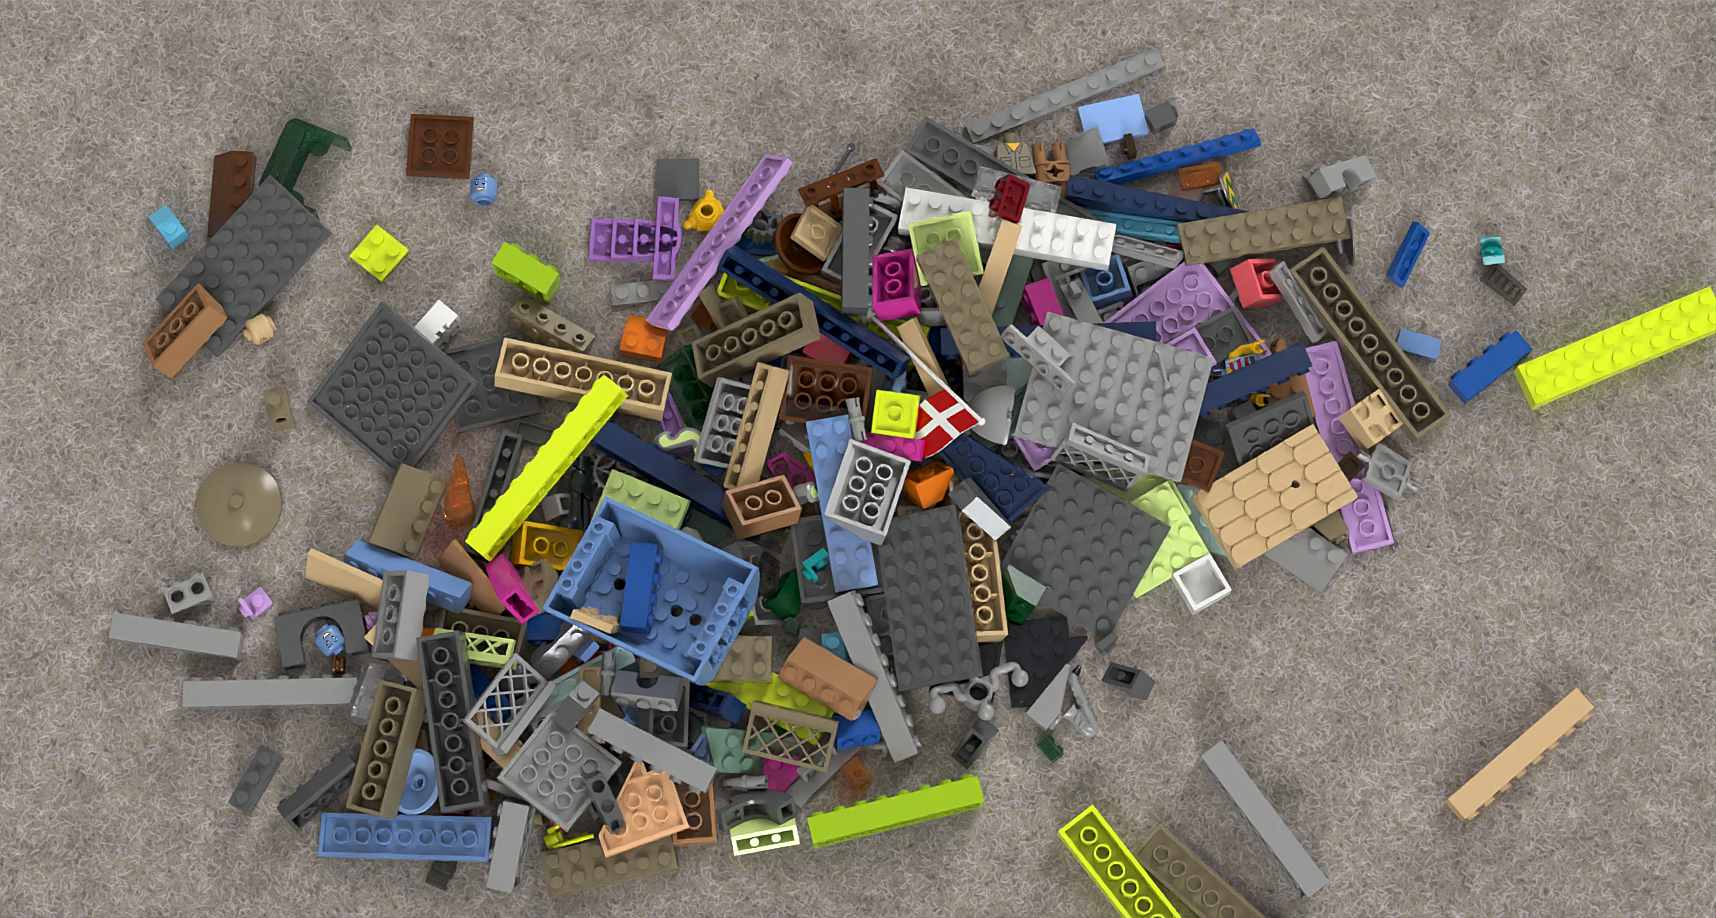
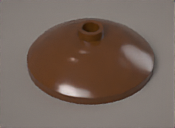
(797, 260)

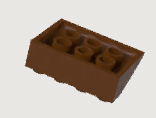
(821, 388)

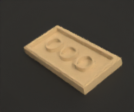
(343, 578)

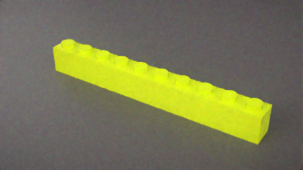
(546, 468)

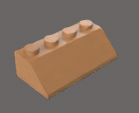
(184, 331)
(459, 564)
(828, 679)

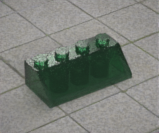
(687, 390)

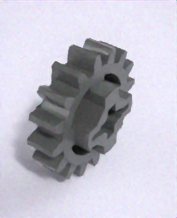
(763, 226)

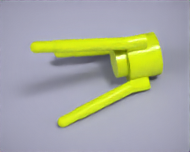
(556, 839)

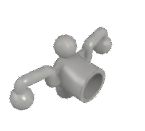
(988, 684)

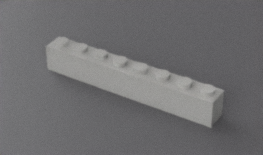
(867, 656)
(268, 692)

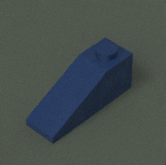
(716, 703)

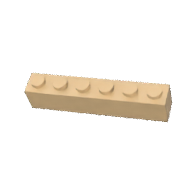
(756, 426)

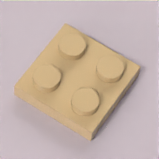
(816, 232)
(592, 617)

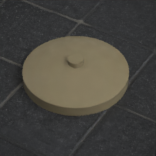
(238, 504)

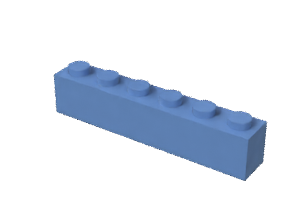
(443, 591)

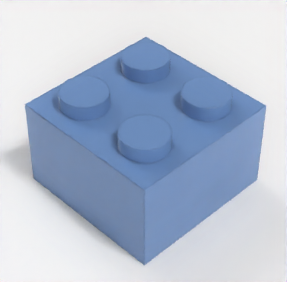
(1107, 286)

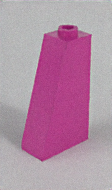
(510, 588)

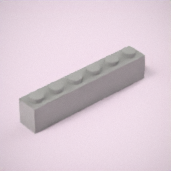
(176, 636)
(652, 750)

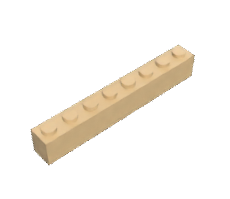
(1519, 754)

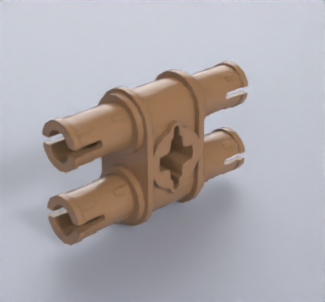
(1059, 166)

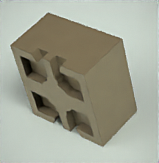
(539, 581)

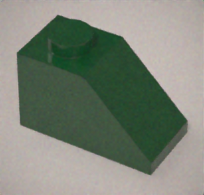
(787, 600)

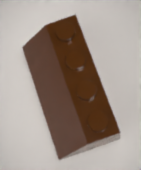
(231, 186)

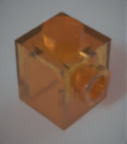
(857, 774)

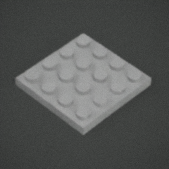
(550, 769)

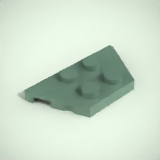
(726, 747)

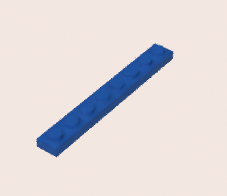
(1179, 158)

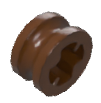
(338, 665)

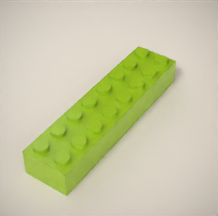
(896, 811)

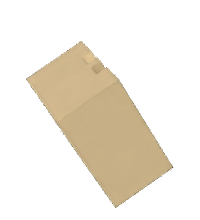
(1370, 420)

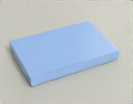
(1115, 118)

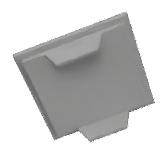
(1085, 152)

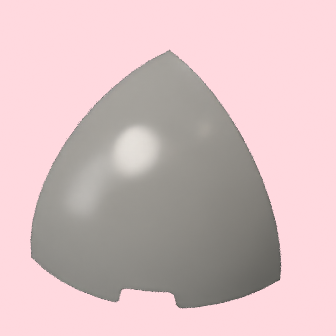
(996, 408)

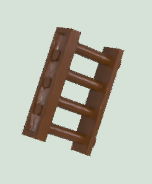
(834, 185)

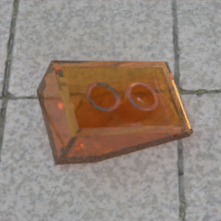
(458, 500)

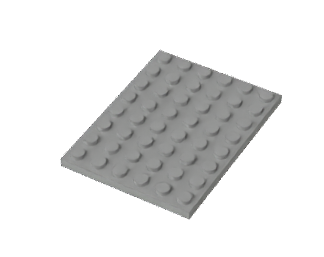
(1118, 394)

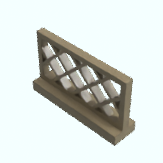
(796, 717)

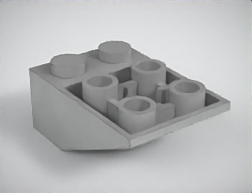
(1141, 271)

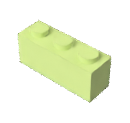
(763, 835)

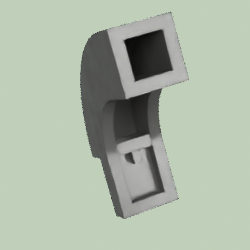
(757, 805)

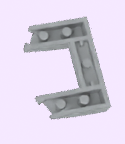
(1059, 275)

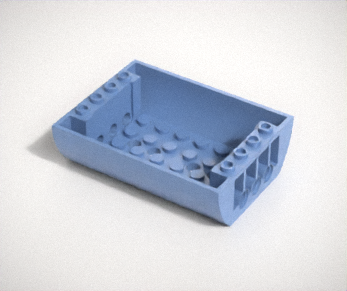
(691, 577)

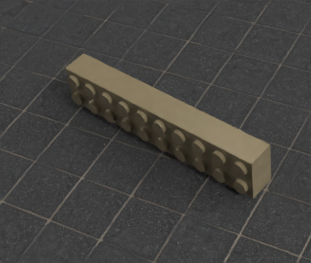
(1369, 345)

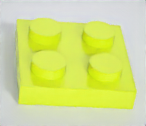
(379, 253)
(895, 414)

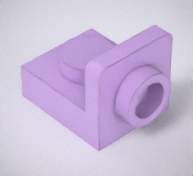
(255, 603)

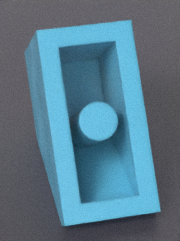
(169, 226)

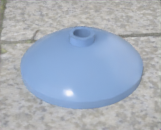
(419, 797)

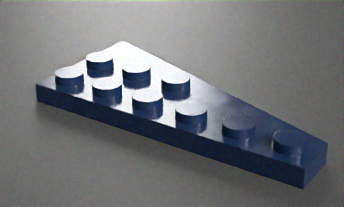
(1001, 480)

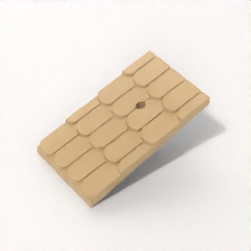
(1274, 497)

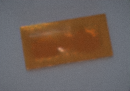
(1200, 176)

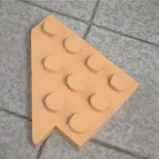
(649, 810)

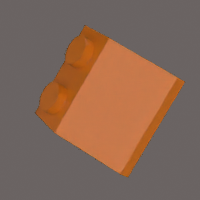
(643, 340)
(927, 484)

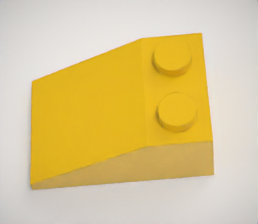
(540, 541)

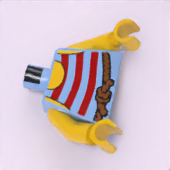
(1239, 358)

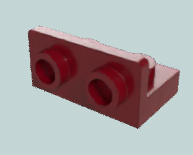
(1009, 198)

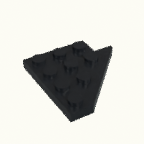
(1041, 651)

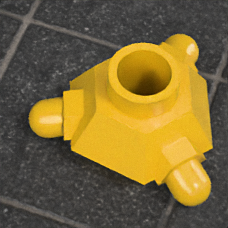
(704, 213)

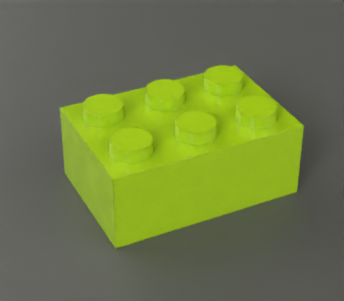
(527, 272)

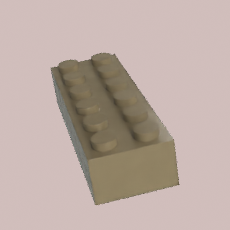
(962, 307)
(756, 339)
(746, 662)
(387, 750)
(587, 868)

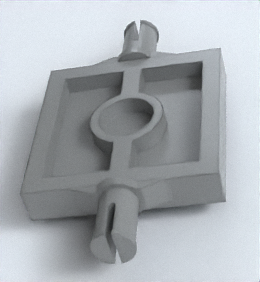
(1387, 471)

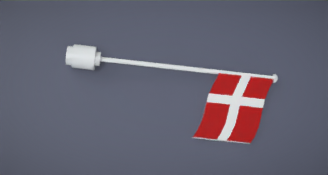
(939, 416)

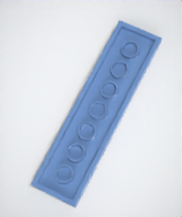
(848, 554)
(406, 837)

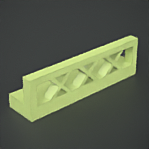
(486, 658)

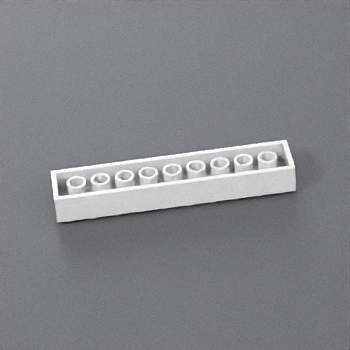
(1042, 233)

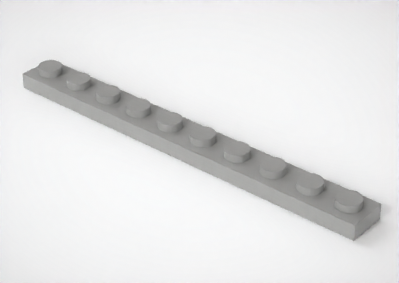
(1064, 96)

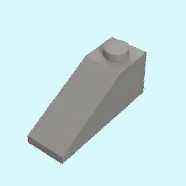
(1048, 705)

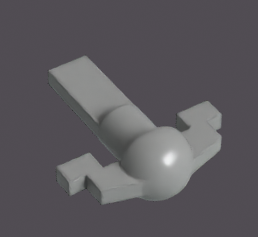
(878, 746)

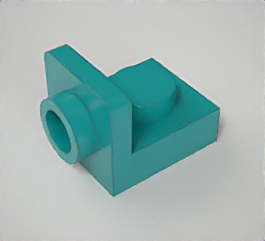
(1491, 250)
(816, 561)

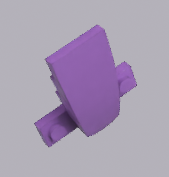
(640, 240)

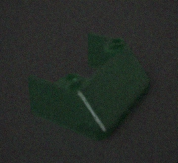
(292, 150)

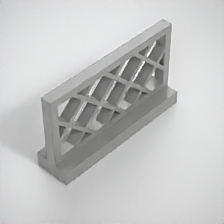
(1104, 450)
(522, 717)

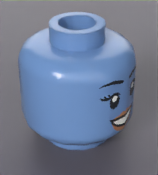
(483, 190)
(330, 640)

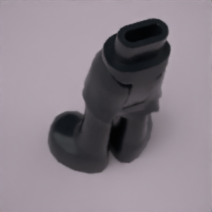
(580, 495)

